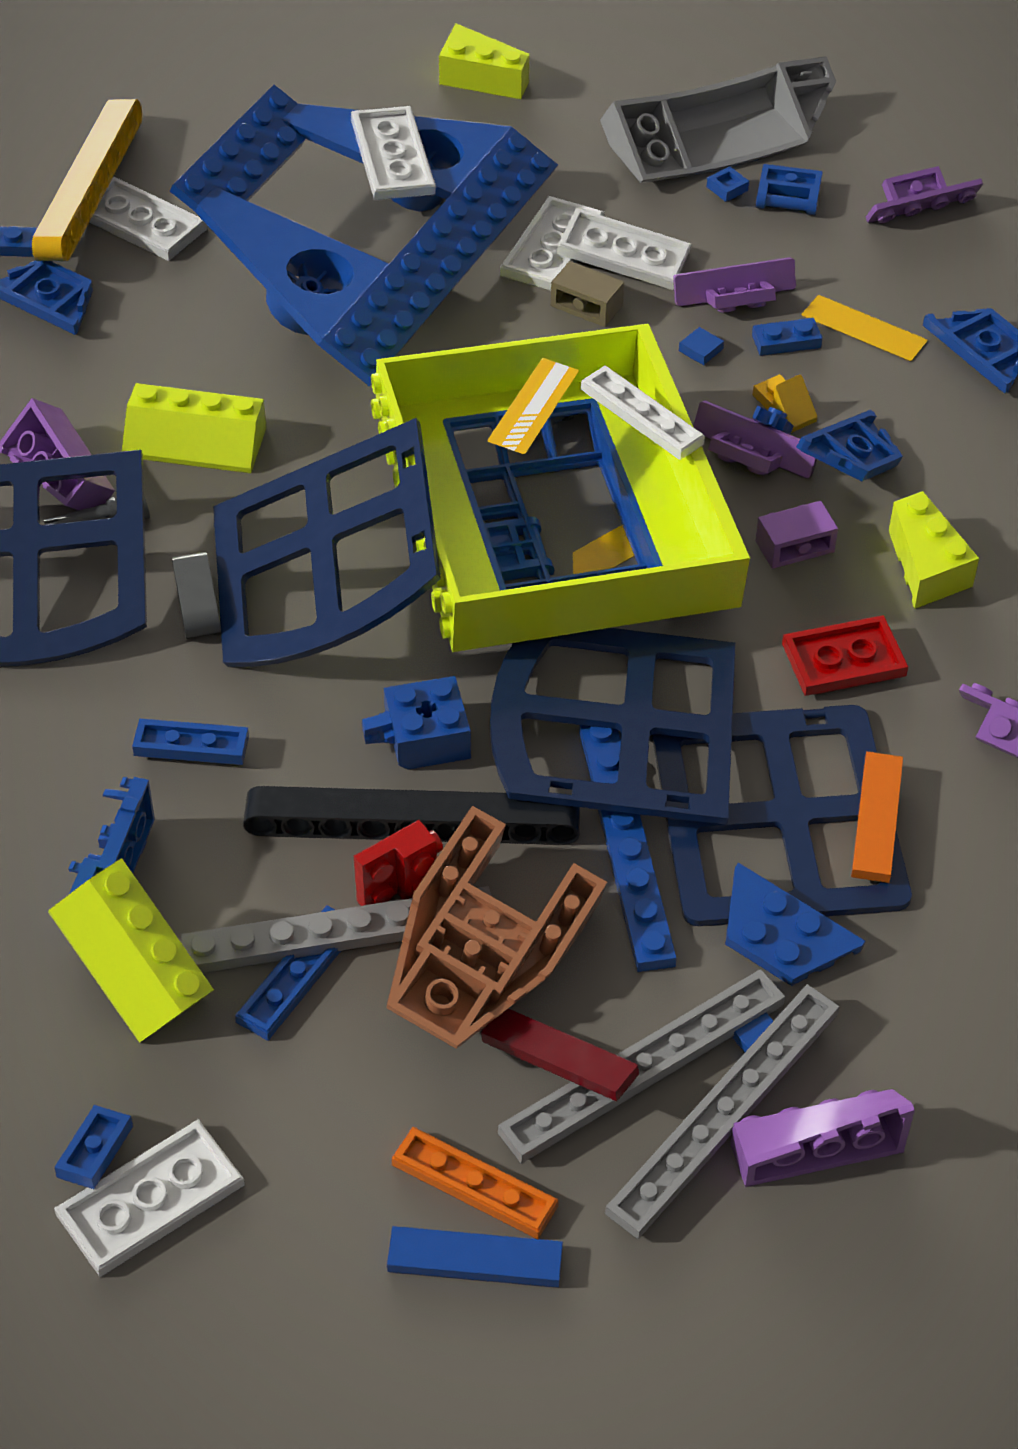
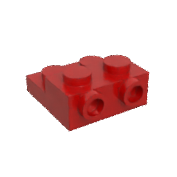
(395, 864)

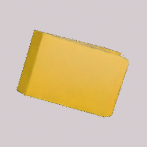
(789, 397)

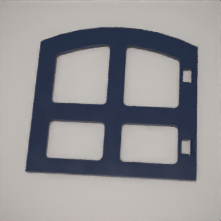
(320, 538)
(29, 539)
(633, 718)

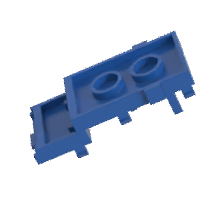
(124, 838)

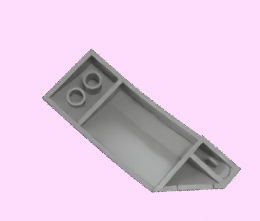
(719, 122)

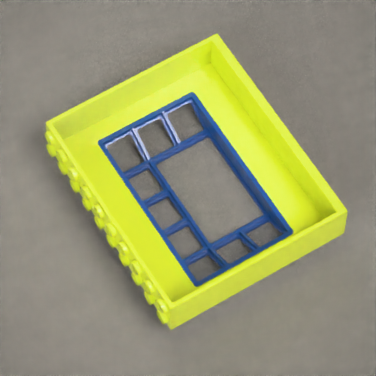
(668, 506)

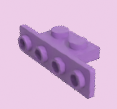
(920, 190)
(735, 285)
(751, 442)
(1001, 721)

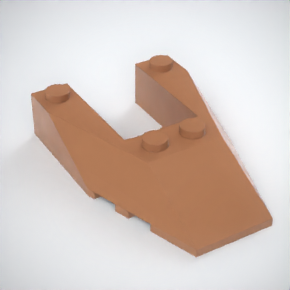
(471, 953)

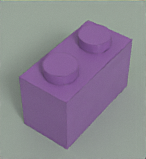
(796, 534)

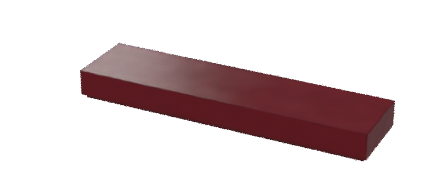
(561, 1054)

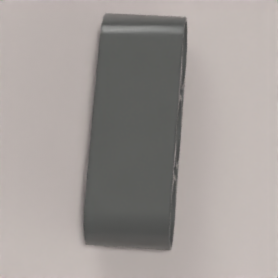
(196, 595)

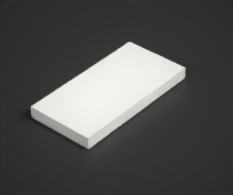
(392, 153)
(146, 220)
(623, 248)
(534, 255)
(149, 1197)

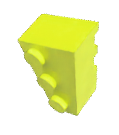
(483, 64)
(930, 550)

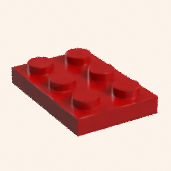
(844, 655)

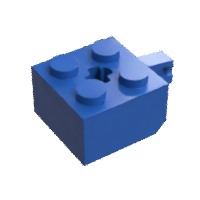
(422, 723)

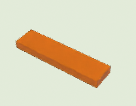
(877, 817)
(475, 1182)

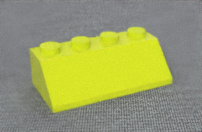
(194, 427)
(130, 950)

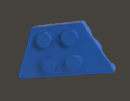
(48, 293)
(982, 341)
(853, 447)
(783, 931)

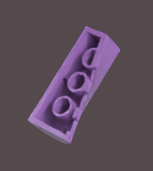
(45, 434)
(821, 1136)

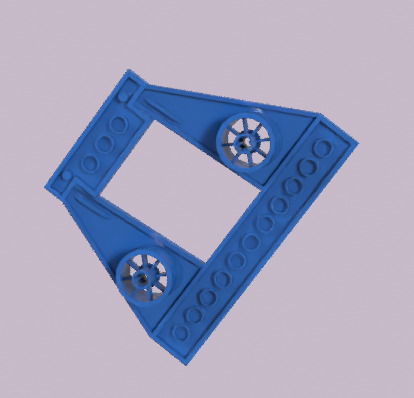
(343, 296)

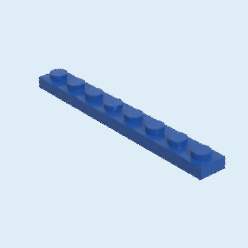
(629, 859)

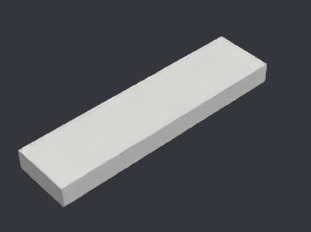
(642, 412)

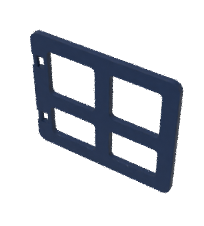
(787, 811)

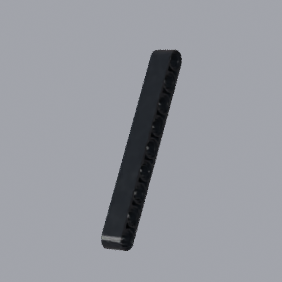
(382, 812)

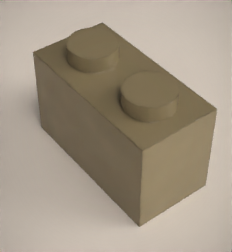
(587, 293)

